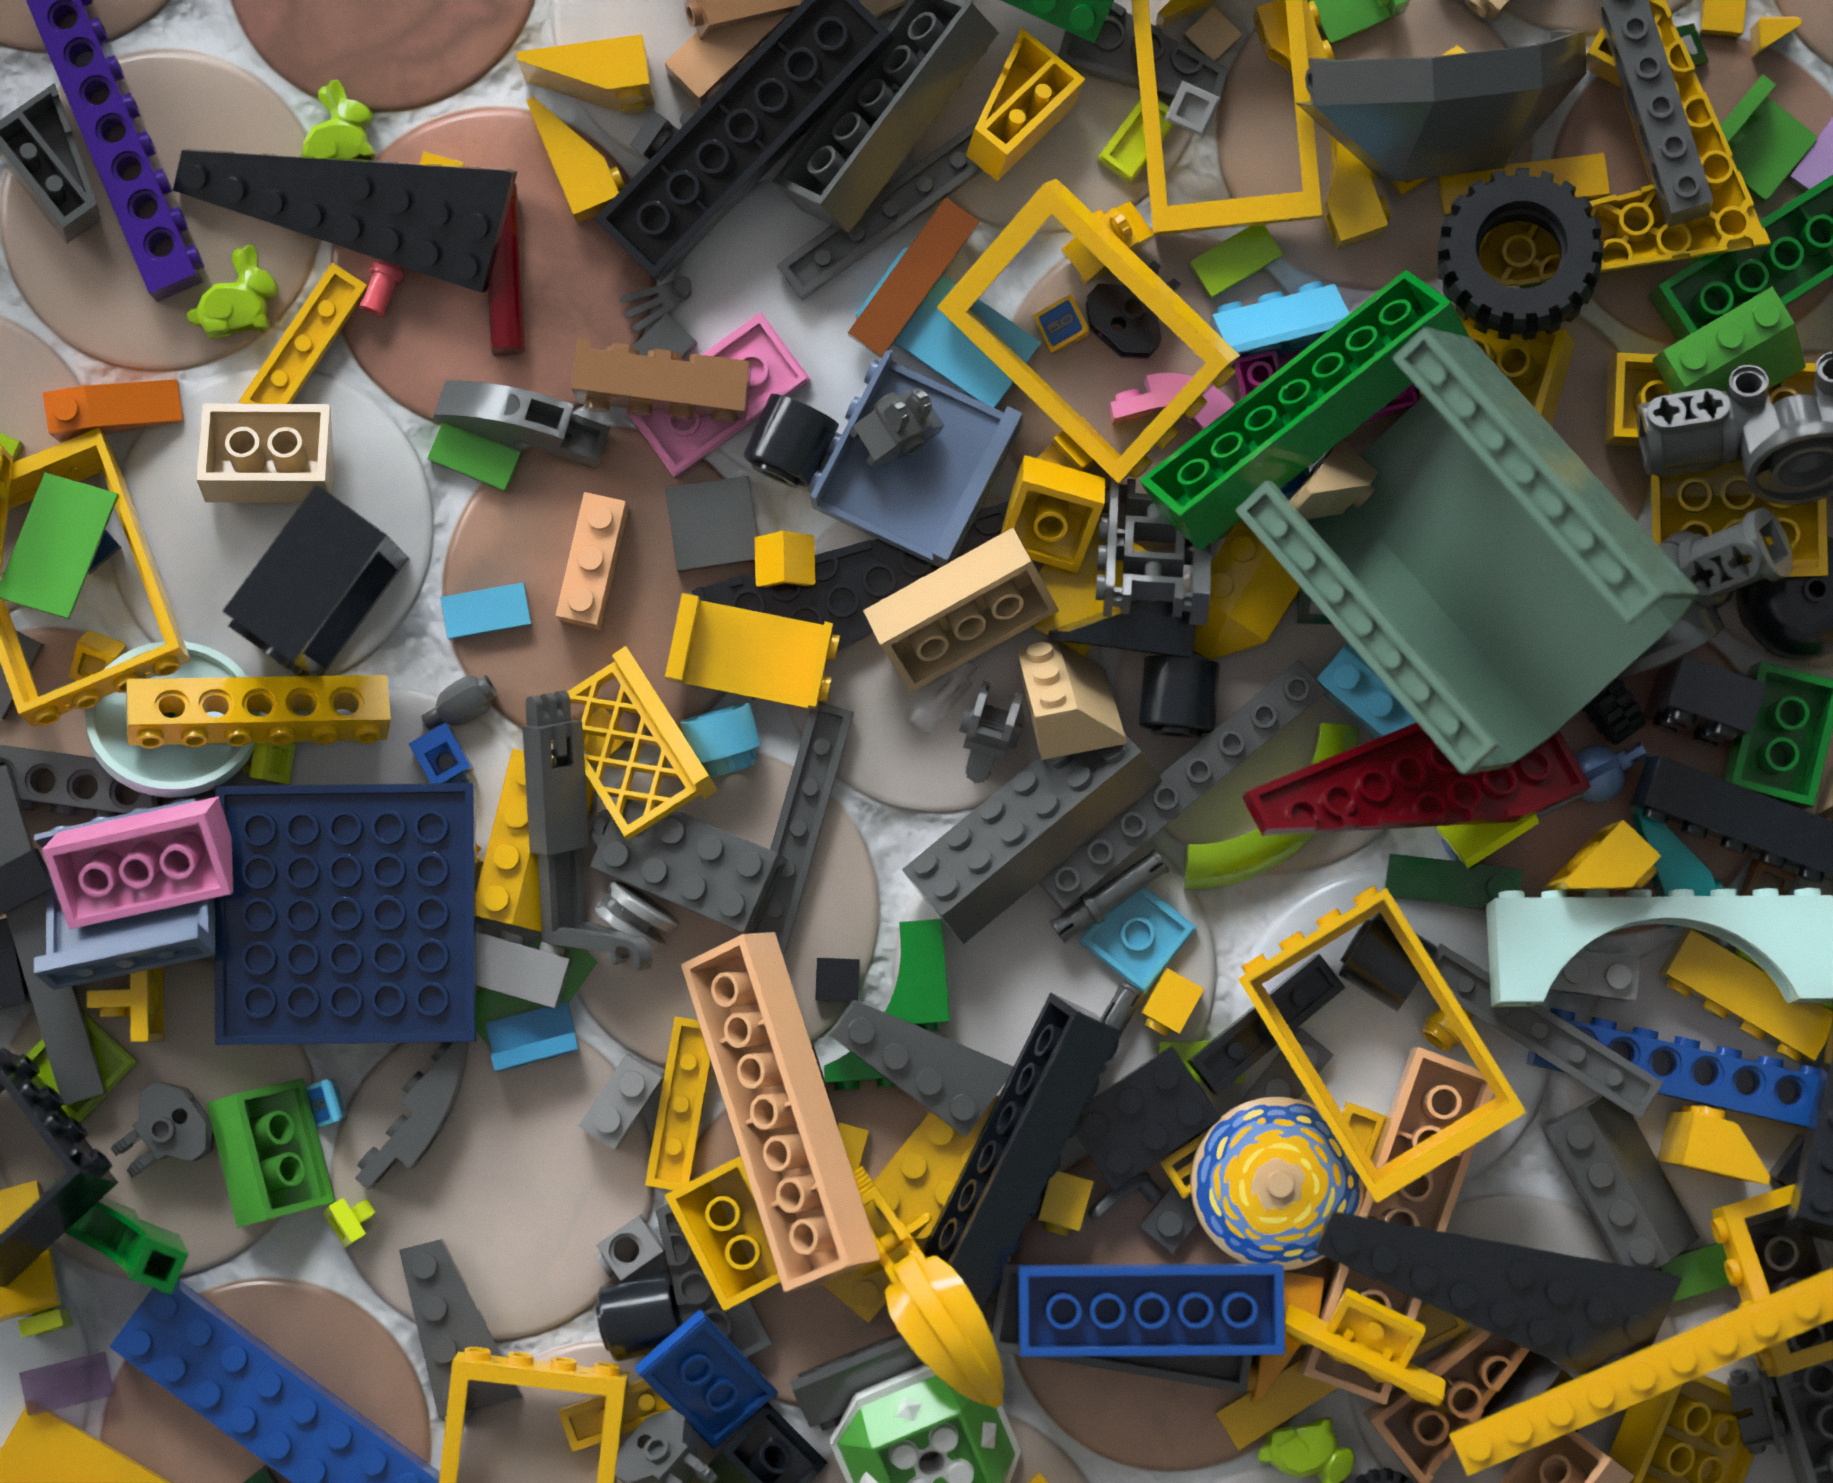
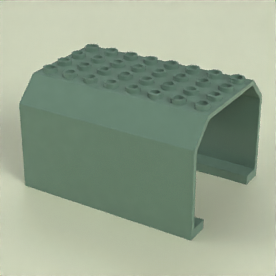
(1483, 566)

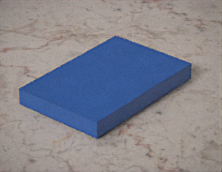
(706, 1379)

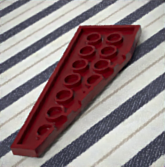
(1412, 784)

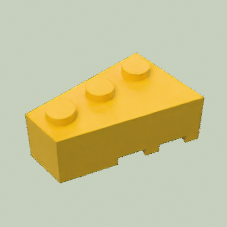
(1023, 106)

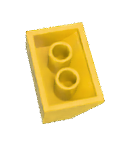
(1609, 861)
(1709, 1144)
(726, 1232)

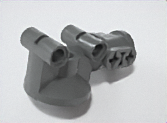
(1781, 444)
(1716, 576)

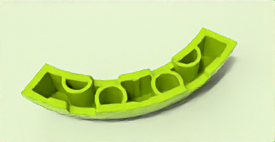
(1254, 854)

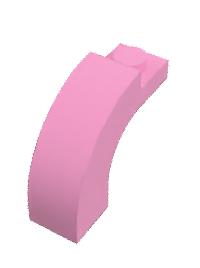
(1160, 391)

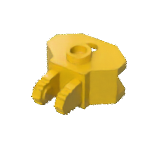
(1125, 224)

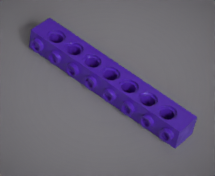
(161, 275)

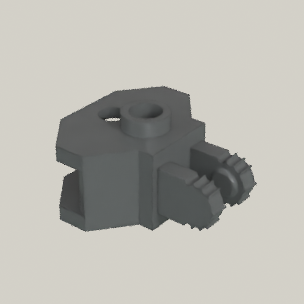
(897, 426)
(989, 733)
(164, 1130)
(667, 1456)

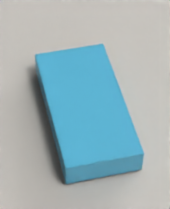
(486, 611)

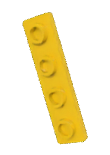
(1370, 1339)

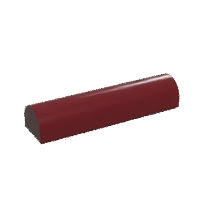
(506, 290)

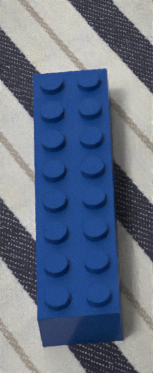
(260, 1395)

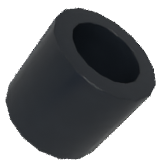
(790, 441)
(1179, 695)
(1380, 964)
(637, 1315)

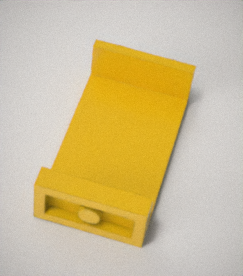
(751, 653)

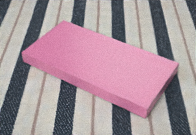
(773, 371)

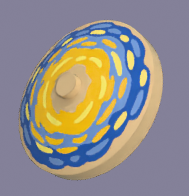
(1270, 1181)

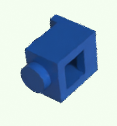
(434, 745)

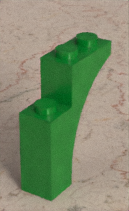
(917, 997)
(142, 1249)

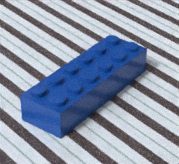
(1151, 1309)

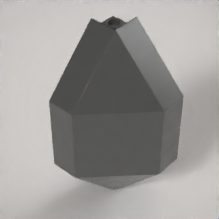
(1444, 110)

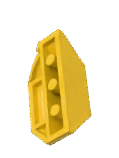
(1246, 596)

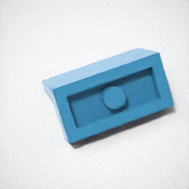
(531, 1037)

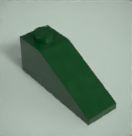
(1448, 881)

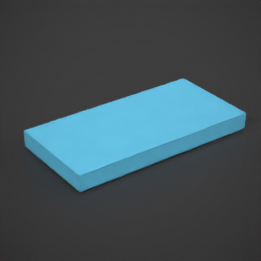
(950, 353)

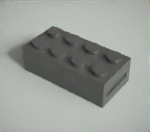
(690, 865)

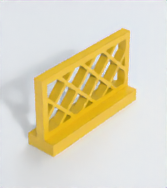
(664, 732)

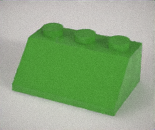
(1750, 334)
(270, 1152)

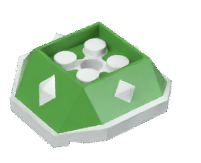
(919, 1413)

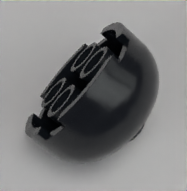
(1788, 617)

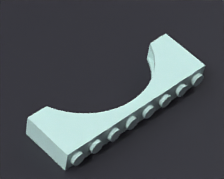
(1539, 935)

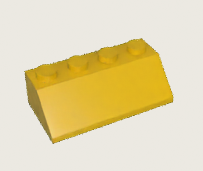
(510, 874)

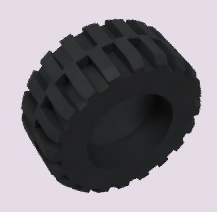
(1531, 201)

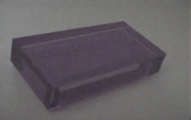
(66, 1383)

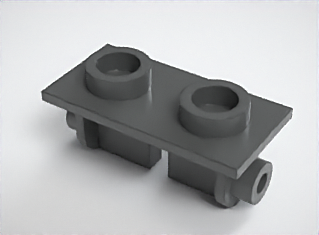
(1761, 1425)

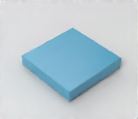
(1138, 938)

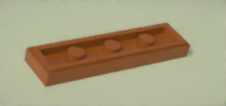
(913, 278)

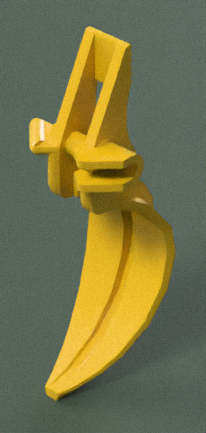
(934, 1308)

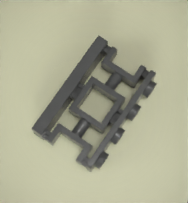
(1148, 574)

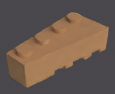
(660, 382)
(1473, 1371)

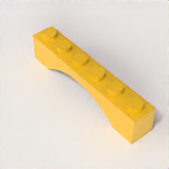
(1352, 204)

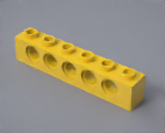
(276, 696)

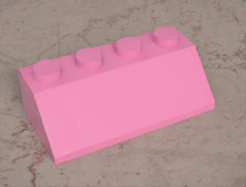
(141, 863)

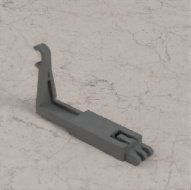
(561, 830)

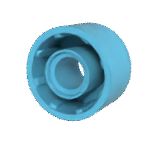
(723, 738)

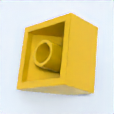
(1054, 511)

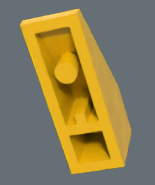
(579, 167)

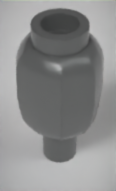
(462, 702)

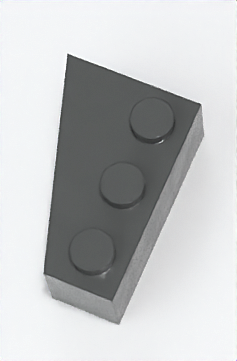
(47, 164)

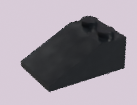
(1145, 629)

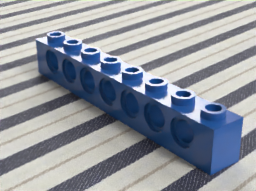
(1725, 1066)

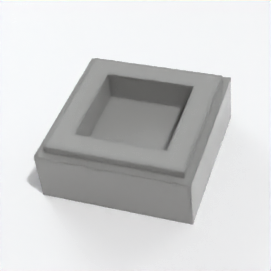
(1192, 109)

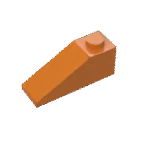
(112, 407)

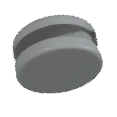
(634, 913)

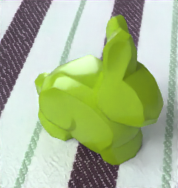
(345, 131)
(238, 304)
(1308, 1452)

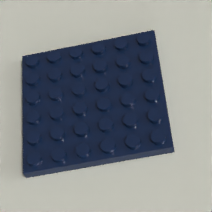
(348, 915)

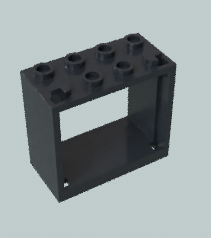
(315, 584)
(71, 1195)

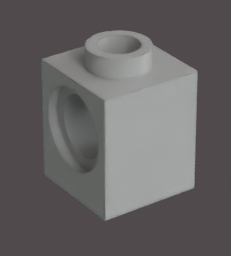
(646, 1239)

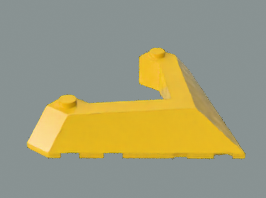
(1634, 222)

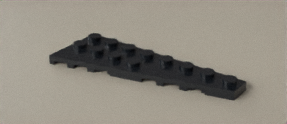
(403, 213)
(845, 582)
(1543, 1300)

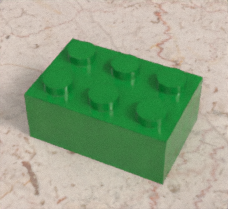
(1788, 738)

